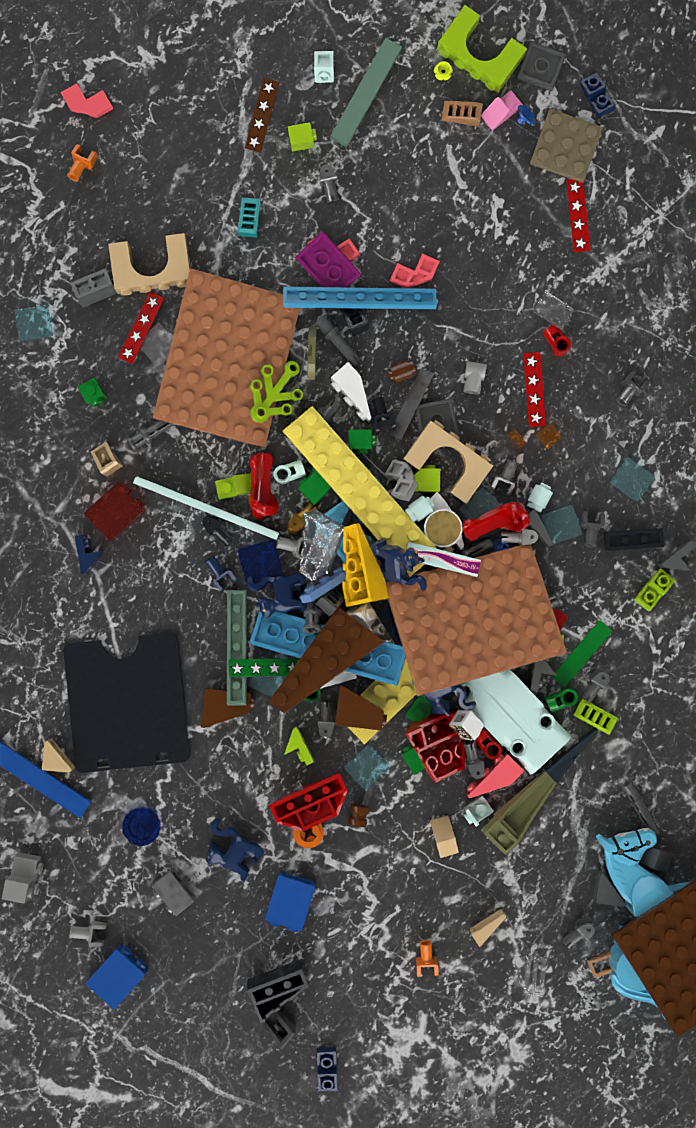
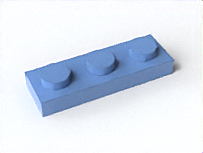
(326, 584)

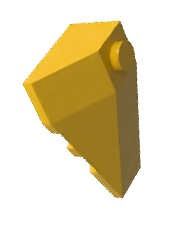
(363, 576)

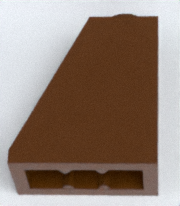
(216, 709)
(358, 711)

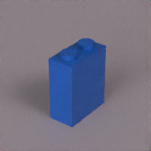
(290, 901)
(117, 976)

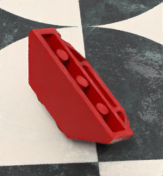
(310, 803)

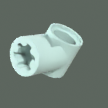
(299, 469)

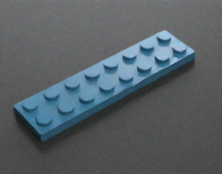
(286, 635)

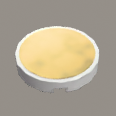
(443, 528)

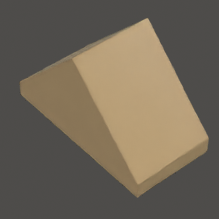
(106, 459)
(55, 759)
(444, 836)

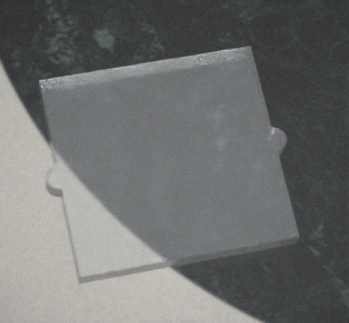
(553, 310)
(157, 345)

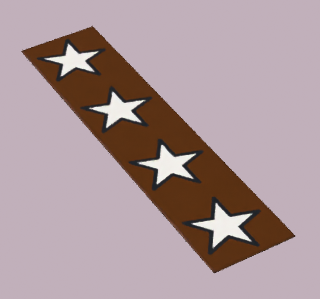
(262, 115)

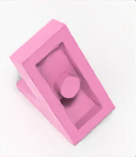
(501, 110)

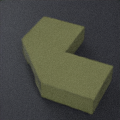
(311, 364)

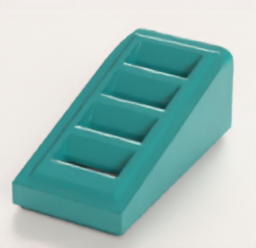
(249, 232)

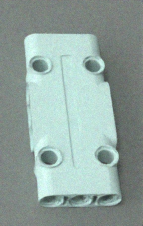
(515, 717)

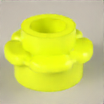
(443, 66)

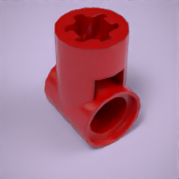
(549, 333)
(483, 735)

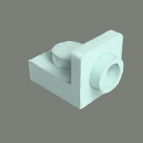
(324, 66)
(477, 810)

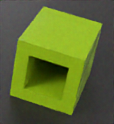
(301, 136)

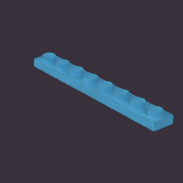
(359, 298)

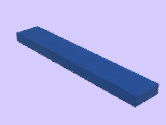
(43, 781)

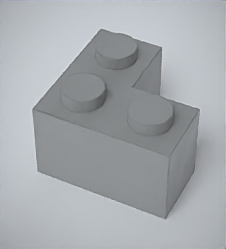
(23, 879)

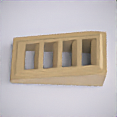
(486, 927)

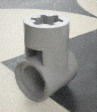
(474, 375)

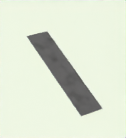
(411, 403)

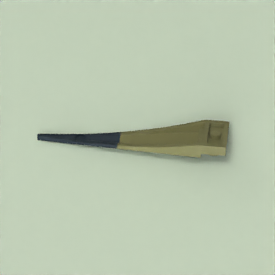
(517, 814)

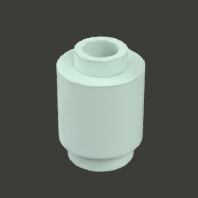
(540, 497)
(419, 508)

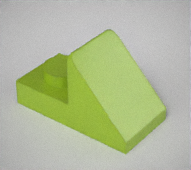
(233, 486)
(297, 741)

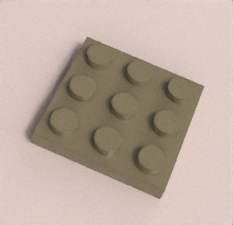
(566, 145)

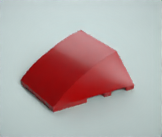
(438, 745)

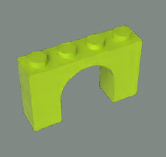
(492, 72)

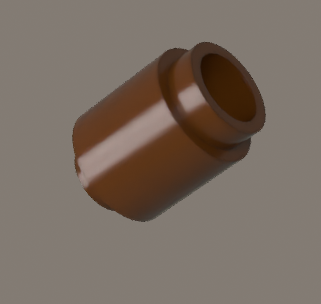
(401, 371)

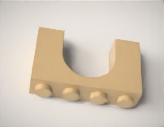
(128, 280)
(474, 467)

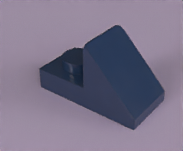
(86, 559)

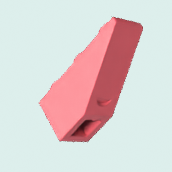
(500, 775)

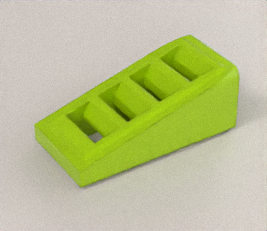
(611, 723)

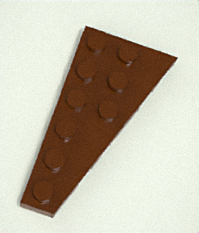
(331, 653)

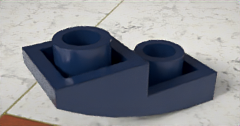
(596, 94)
(327, 1069)

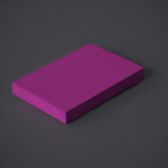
(327, 263)

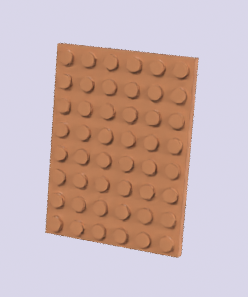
(218, 350)
(475, 624)

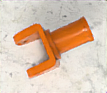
(80, 163)
(426, 958)

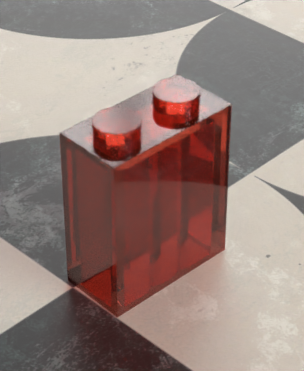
(115, 511)

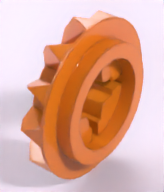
(311, 841)

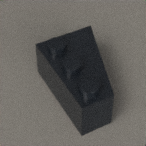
(276, 988)

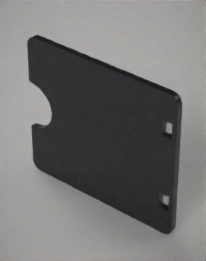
(126, 705)

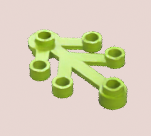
(273, 393)

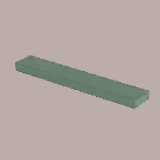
(366, 92)
(236, 644)

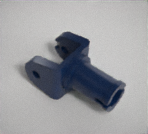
(219, 572)

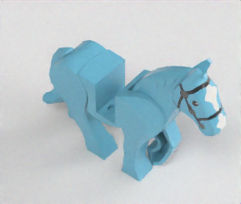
(641, 892)

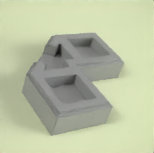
(406, 483)

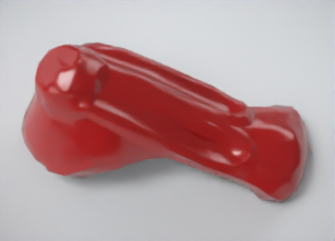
(261, 498)
(507, 516)

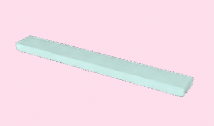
(206, 508)

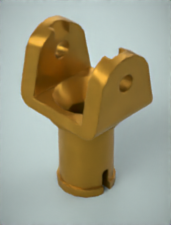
(297, 521)

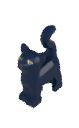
(396, 563)
(283, 592)
(441, 705)
(235, 853)

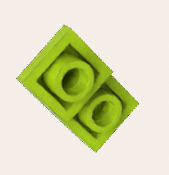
(654, 589)

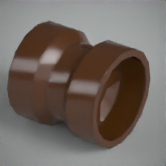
(358, 815)

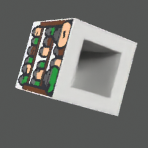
(466, 724)

